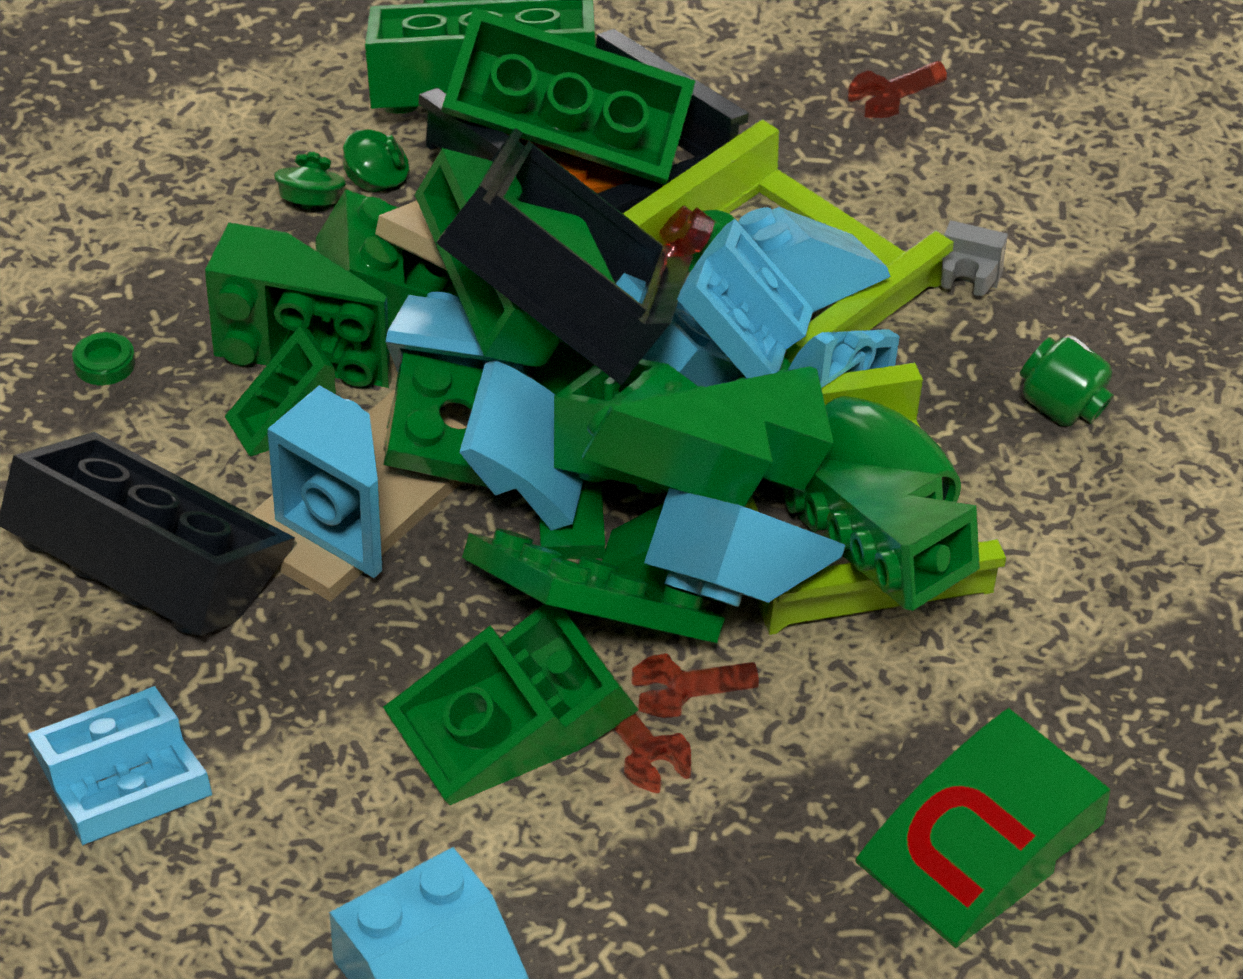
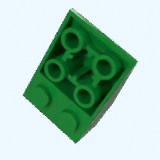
(351, 243)
(272, 283)
(591, 392)

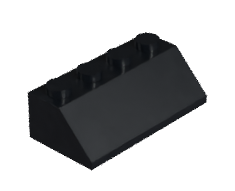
(141, 531)

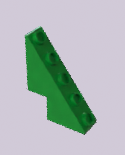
(719, 436)
(891, 527)

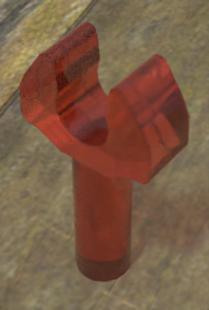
(889, 92)
(686, 232)
(686, 684)
(649, 748)

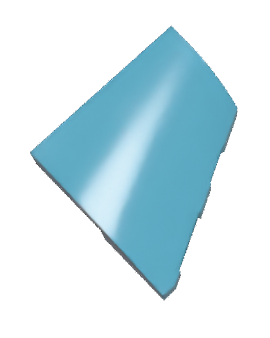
(847, 352)

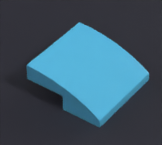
(745, 302)
(513, 444)
(110, 743)

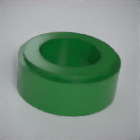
(103, 358)

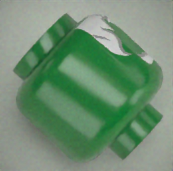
(1067, 381)

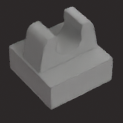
(975, 257)

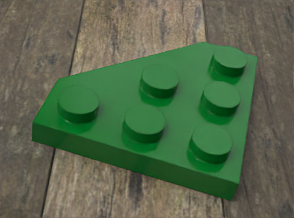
(590, 586)

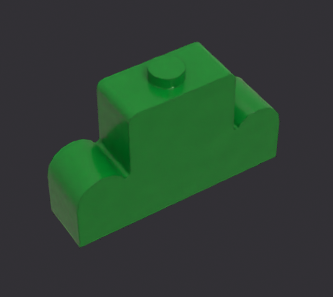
(498, 323)

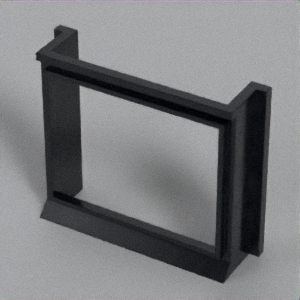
(707, 125)
(552, 279)

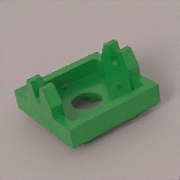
(416, 432)

